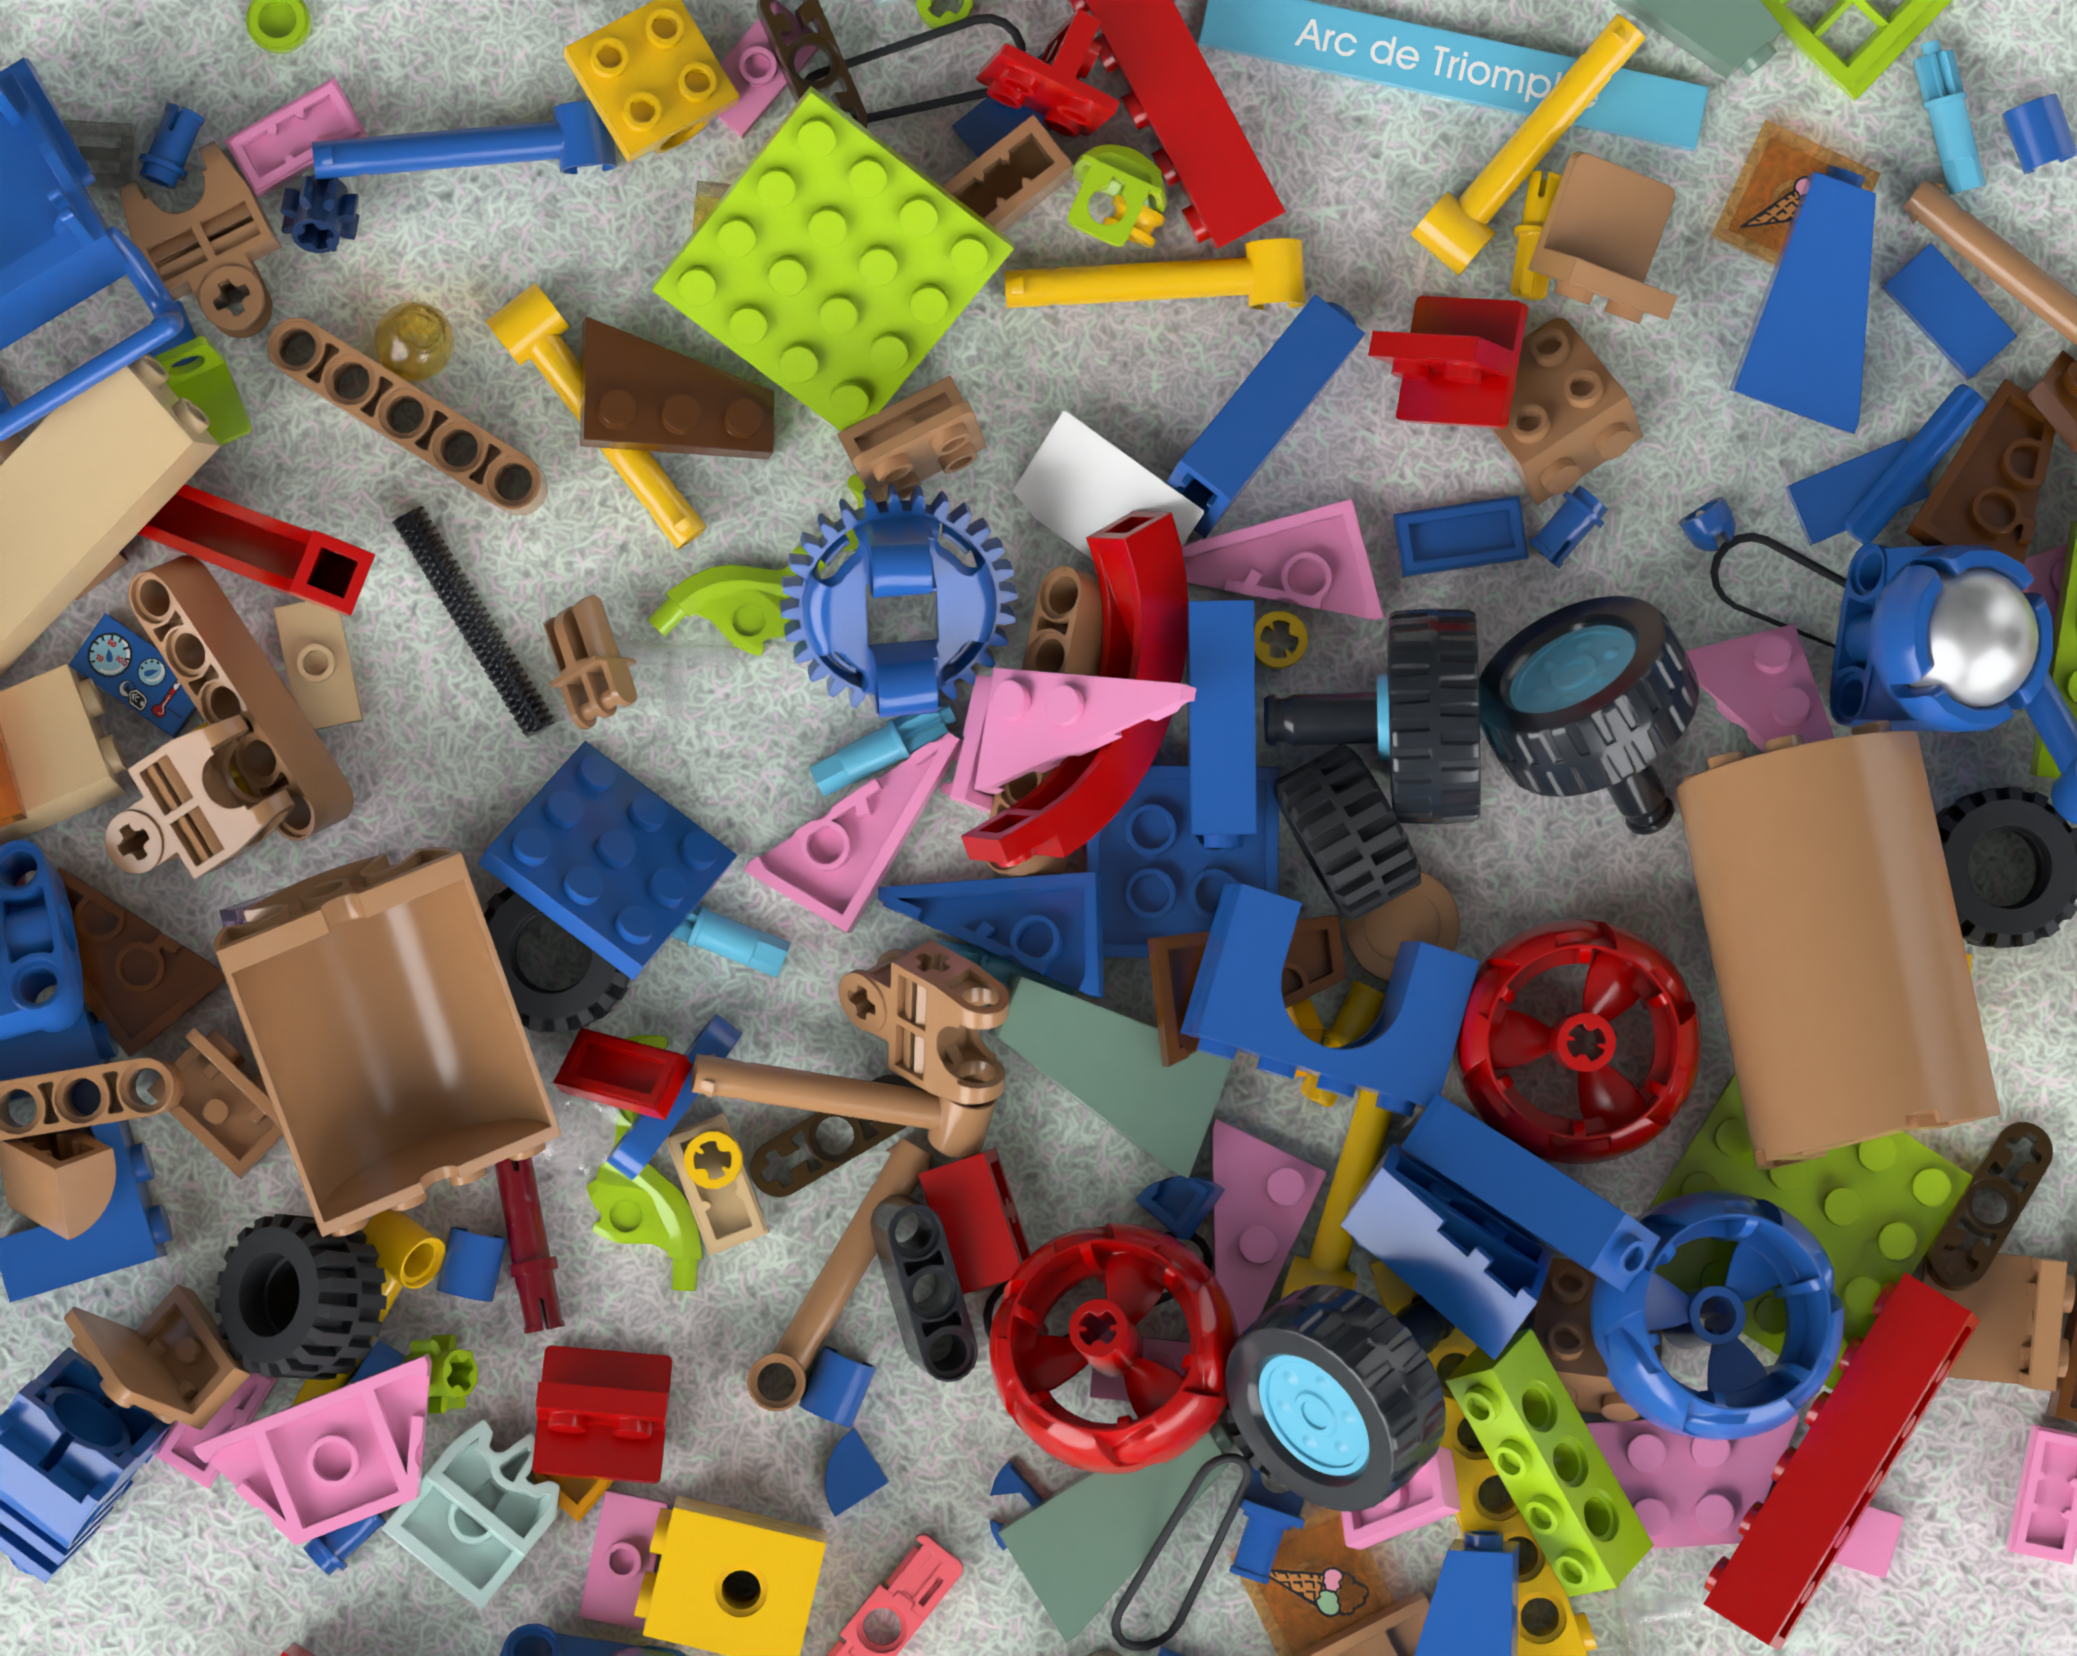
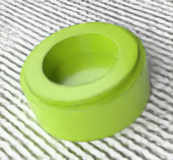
(278, 24)

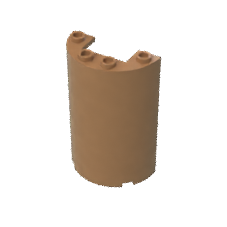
(1835, 943)

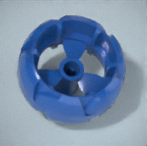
(1741, 1392)

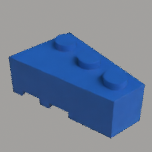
(1449, 1248)

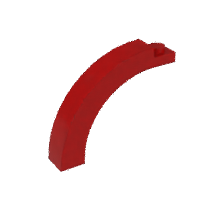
(262, 548)
(1142, 639)

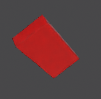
(623, 1073)

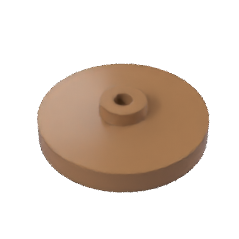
(1418, 915)

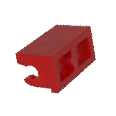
(977, 1219)

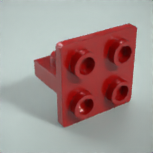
(1053, 82)
(1456, 360)
(602, 1414)

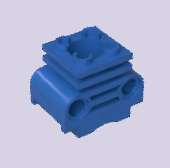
(66, 1463)

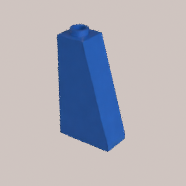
(1813, 314)
(1265, 409)
(1221, 721)
(1531, 1193)
(1474, 1599)

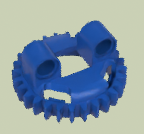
(898, 558)

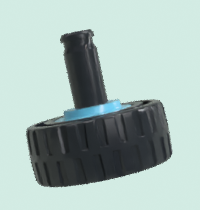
(1592, 704)
(1419, 716)
(1339, 1394)

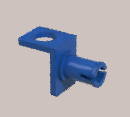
(1267, 1519)

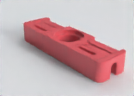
(912, 1594)

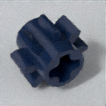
(319, 214)

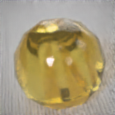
(424, 324)

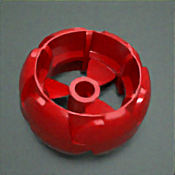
(1614, 1112)
(1136, 1269)

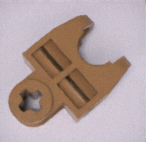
(209, 245)
(193, 806)
(930, 1016)

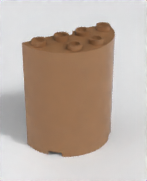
(385, 1034)

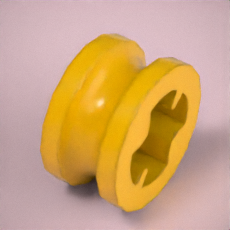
(1144, 226)
(1295, 630)
(702, 1176)

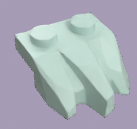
(476, 1514)

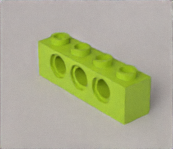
(1550, 1465)

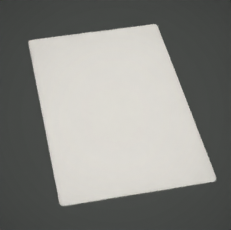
(1087, 483)

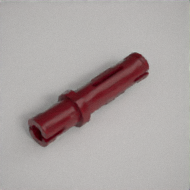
(528, 1245)

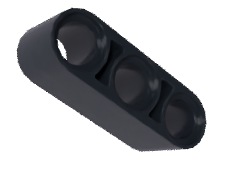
(945, 1308)

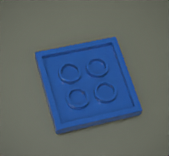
(608, 860)
(1163, 877)

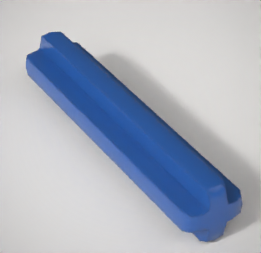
(1914, 464)

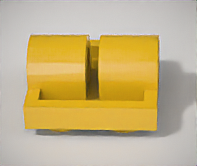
(651, 78)

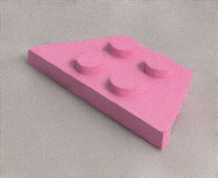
(332, 1454)
(1689, 1486)

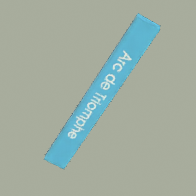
(1448, 65)

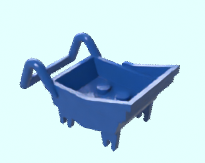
(59, 245)

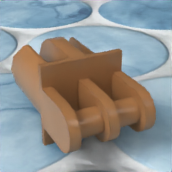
(589, 663)

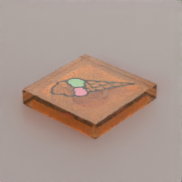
(1770, 189)
(1316, 1585)

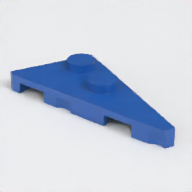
(1032, 921)

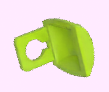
(1114, 172)

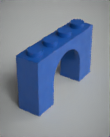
(1242, 1008)
(130, 1226)

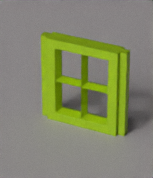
(1873, 55)

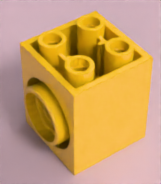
(700, 1549)

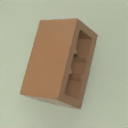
(1012, 175)
(58, 1179)

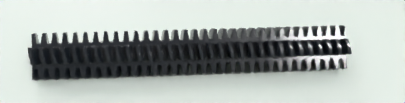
(472, 622)

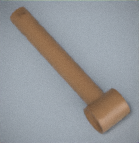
(1994, 257)
(952, 1126)
(838, 1277)

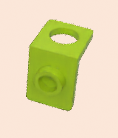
(209, 386)

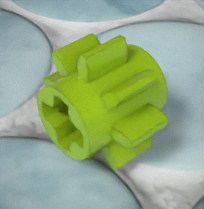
(452, 1372)

